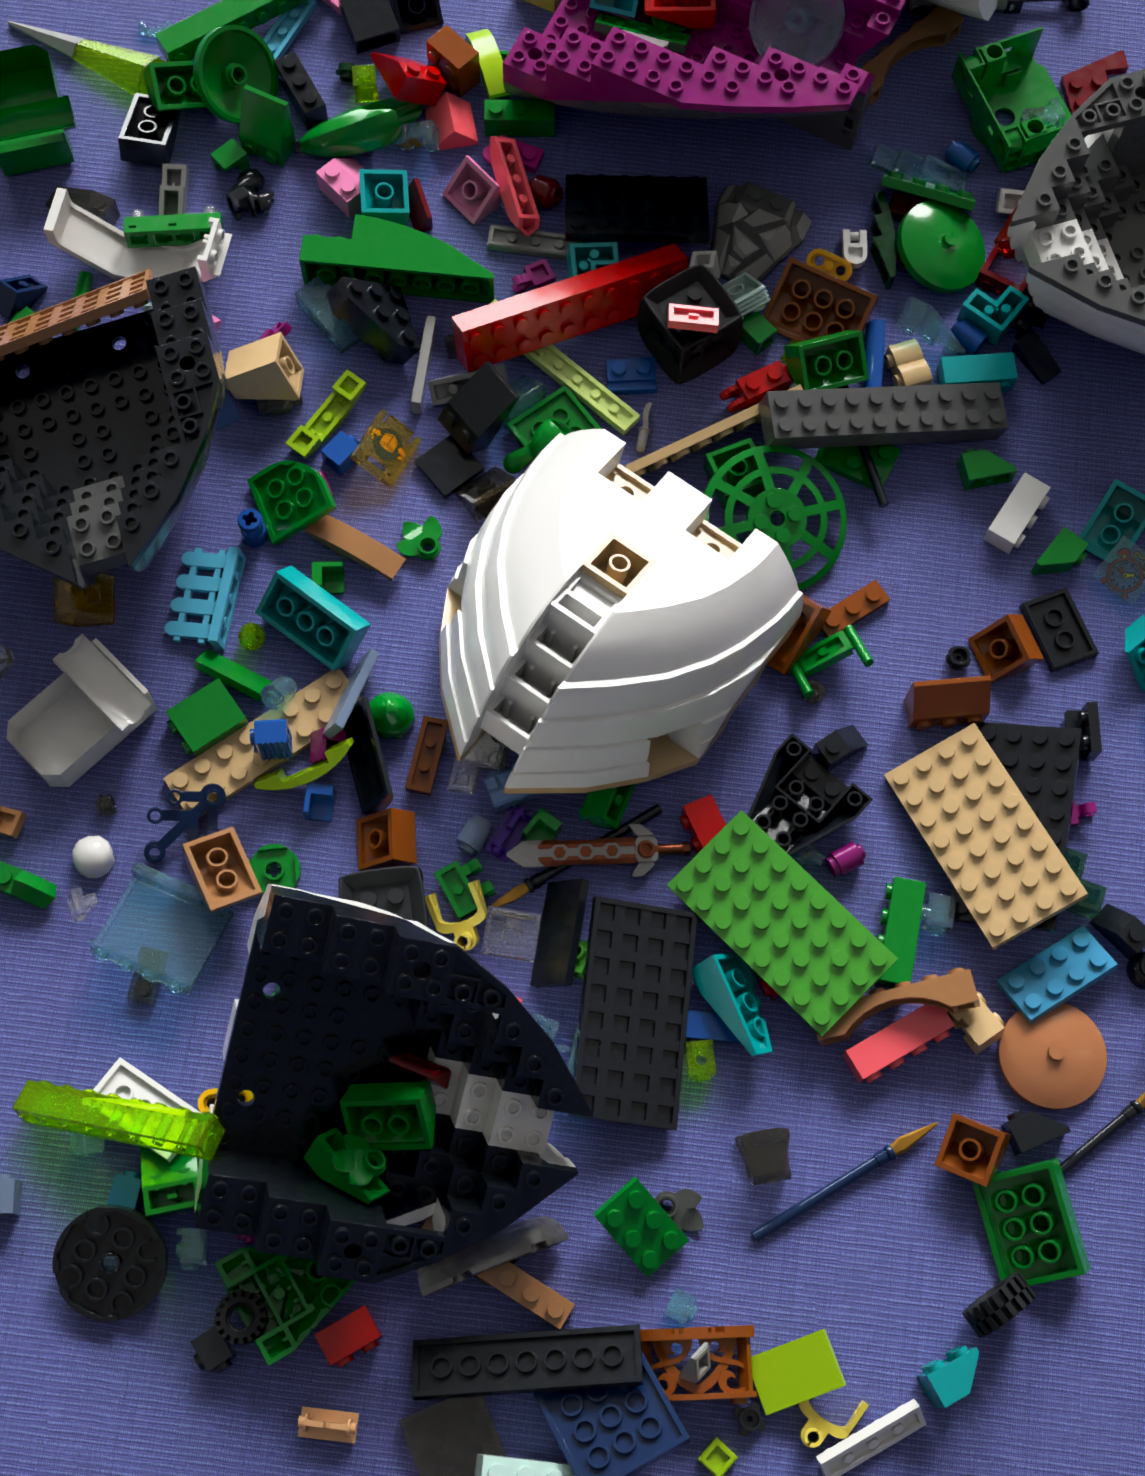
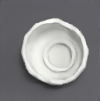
(93, 856)

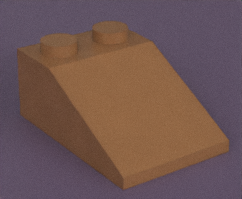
(221, 869)

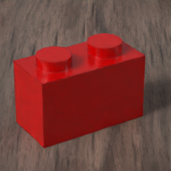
(349, 1336)

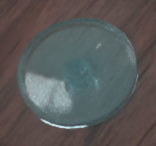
(797, 27)

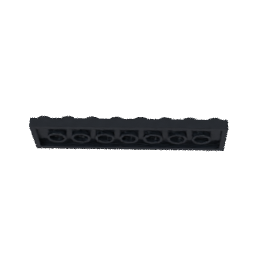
(527, 1362)

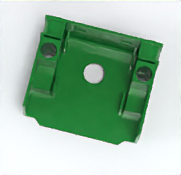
(1009, 82)

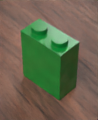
(205, 718)

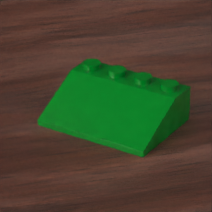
(1032, 1224)

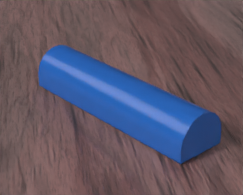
(874, 352)

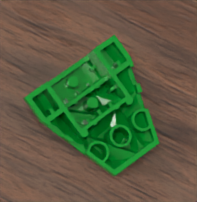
(291, 1293)

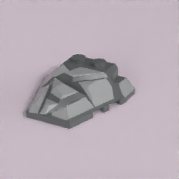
(755, 230)

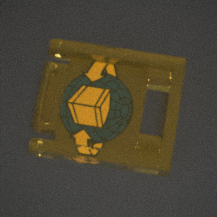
(387, 445)

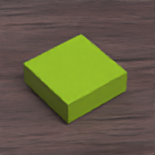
(717, 1457)

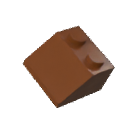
(1005, 647)
(386, 839)
(972, 1149)

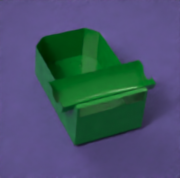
(32, 113)

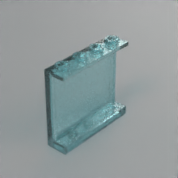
(161, 930)

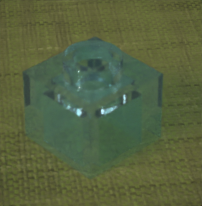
(681, 1307)

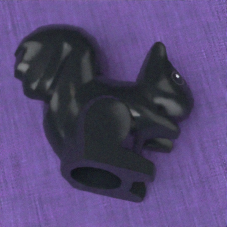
(245, 196)

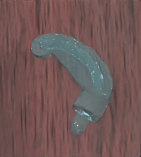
(151, 31)

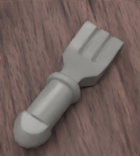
(644, 430)

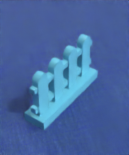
(216, 613)

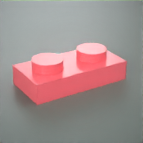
(693, 318)

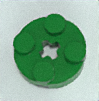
(281, 857)

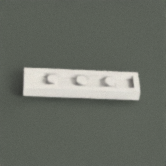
(871, 1439)

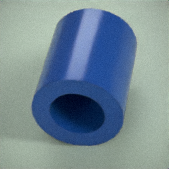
(969, 335)

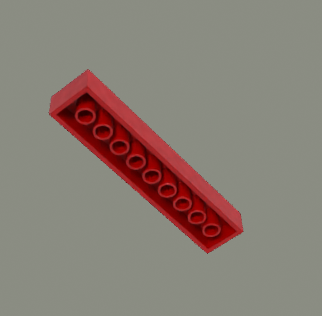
(562, 309)

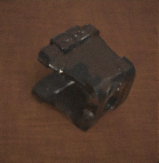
(765, 1155)

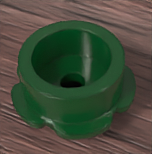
(345, 71)

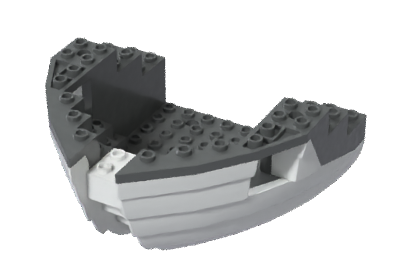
(1086, 217)

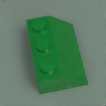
(172, 86)
(828, 360)
(391, 1114)

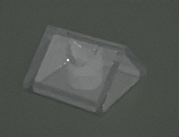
(511, 933)

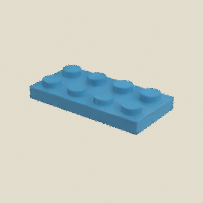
(1056, 974)

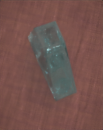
(925, 322)

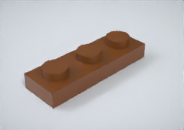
(855, 608)

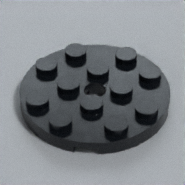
(139, 1255)

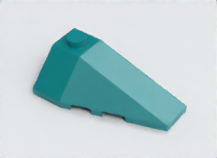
(729, 989)

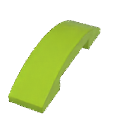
(490, 62)
(329, 416)
(278, 780)

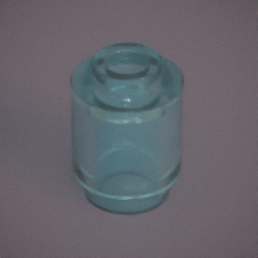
(278, 692)

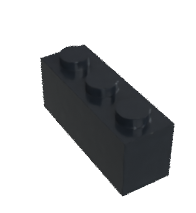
(301, 90)

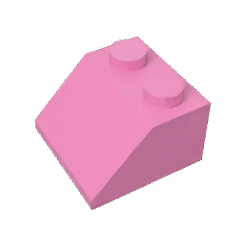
(341, 184)

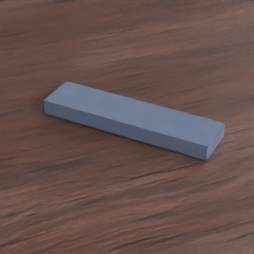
(351, 693)

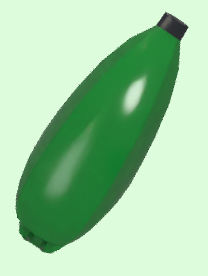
(359, 129)

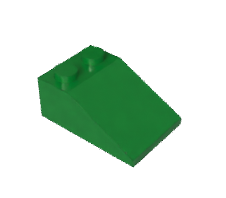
(266, 126)

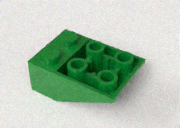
(166, 1185)

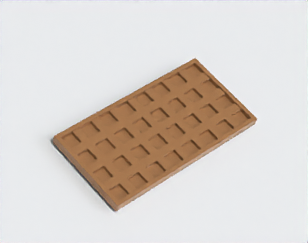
(75, 312)

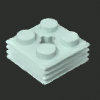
(747, 293)

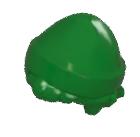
(392, 715)

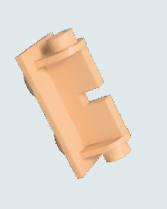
(328, 1424)

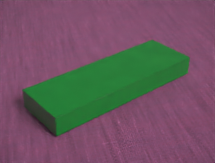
(231, 673)

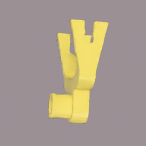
(463, 928)
(823, 1427)

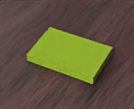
(796, 1372)

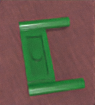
(826, 654)

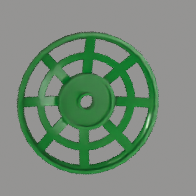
(785, 503)

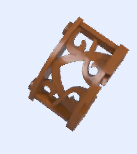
(727, 1337)

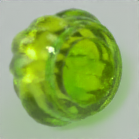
(251, 636)

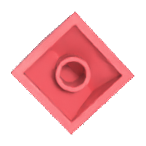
(454, 122)

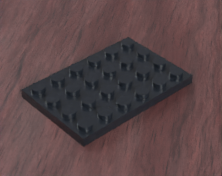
(636, 209)

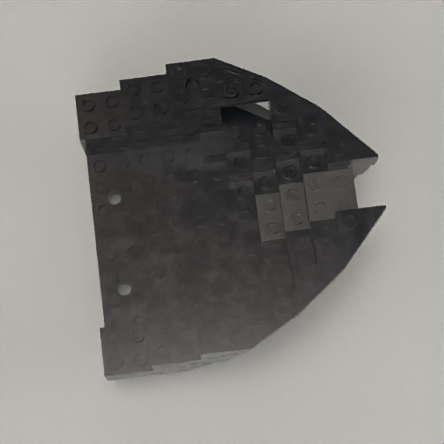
(109, 439)

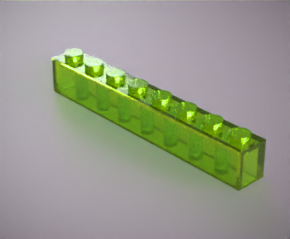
(120, 1119)

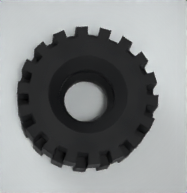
(999, 1304)

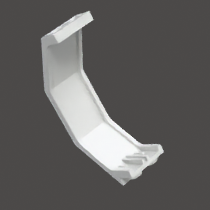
(106, 249)

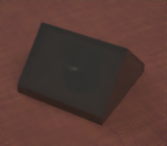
(484, 492)

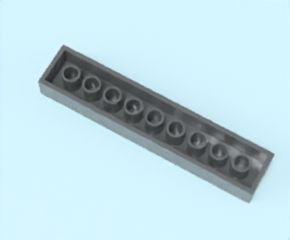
(883, 415)

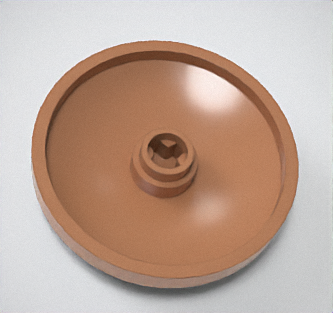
(1053, 1059)

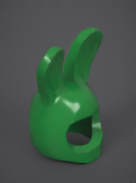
(542, 437)

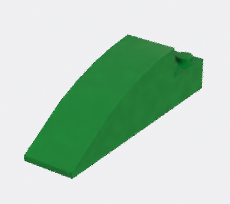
(396, 257)

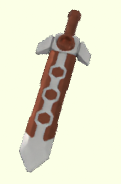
(597, 851)

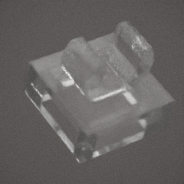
(80, 904)

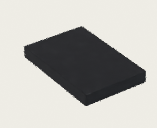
(1058, 630)

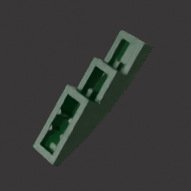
(884, 241)

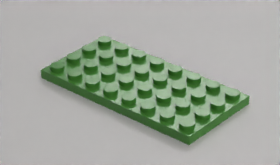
(782, 923)

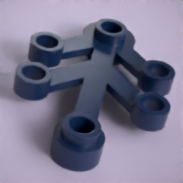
(186, 818)

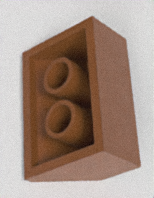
(948, 702)

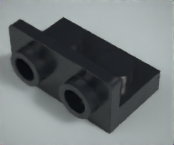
(1088, 721)

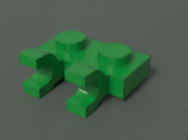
(455, 885)

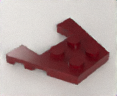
(1087, 80)

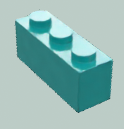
(979, 369)

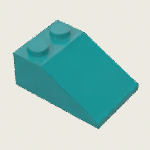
(1117, 516)

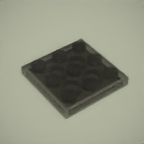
(450, 1436)

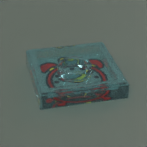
(1123, 571)

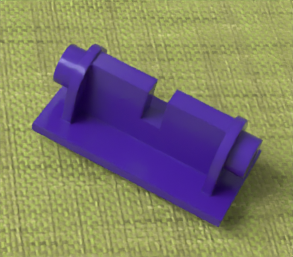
(508, 833)

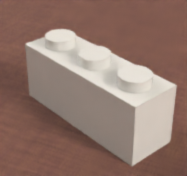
(1017, 513)

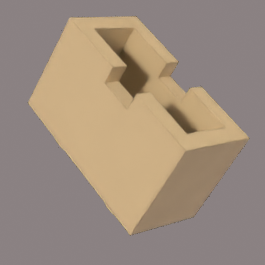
(979, 1024)

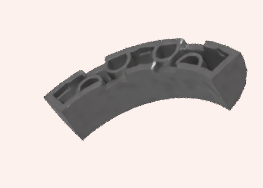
(491, 1252)

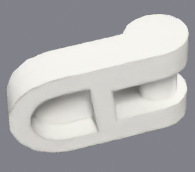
(854, 252)

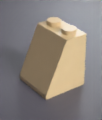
(264, 370)

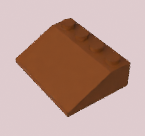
(816, 303)

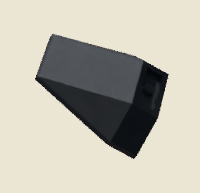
(803, 799)

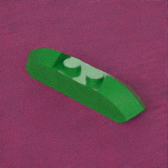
(26, 886)

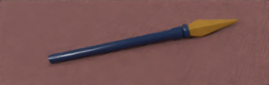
(899, 1146)

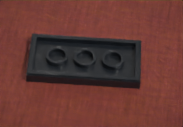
(560, 933)

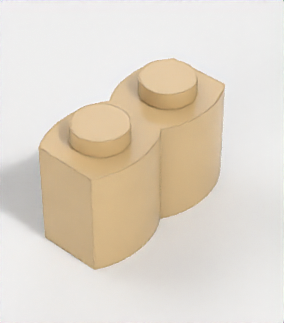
(907, 364)

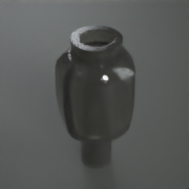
(276, 408)

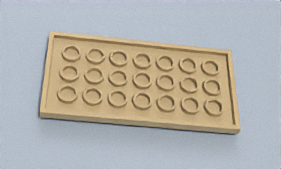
(985, 836)

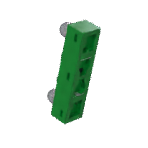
(168, 229)

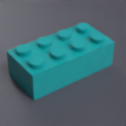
(312, 618)

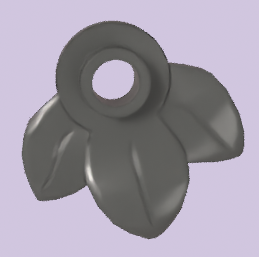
(683, 1209)

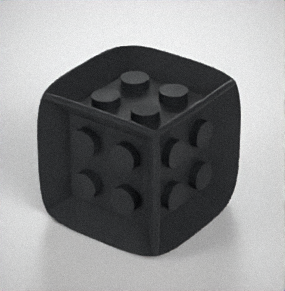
(688, 352)
(389, 889)

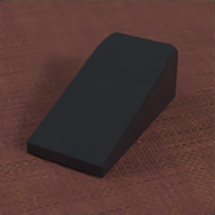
(1036, 357)

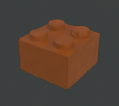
(455, 60)

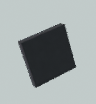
(448, 466)

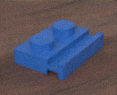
(631, 376)

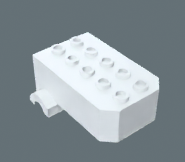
(79, 714)

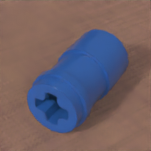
(252, 528)

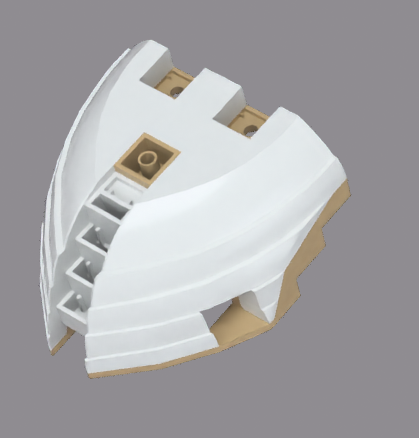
(606, 622)

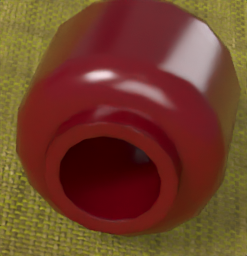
(545, 191)

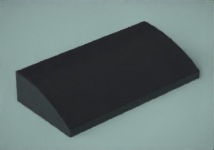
(367, 760)

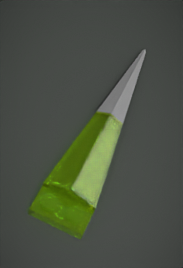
(114, 63)

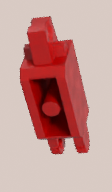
(753, 387)

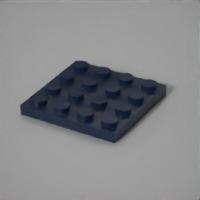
(614, 1427)

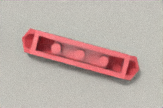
(513, 184)

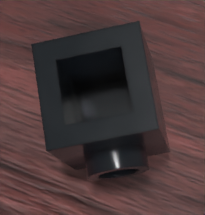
(212, 1351)

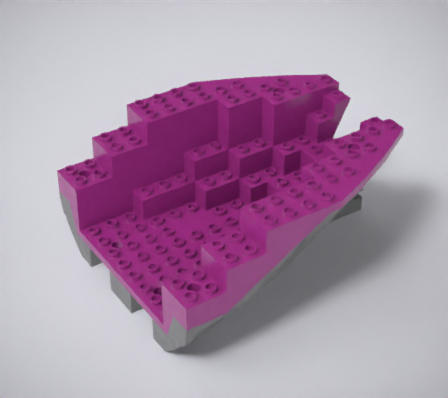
(713, 79)

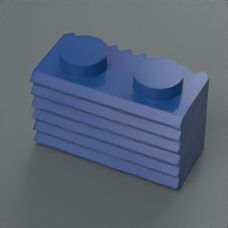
(272, 739)

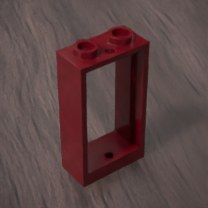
(993, 282)

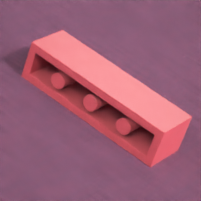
(896, 1041)

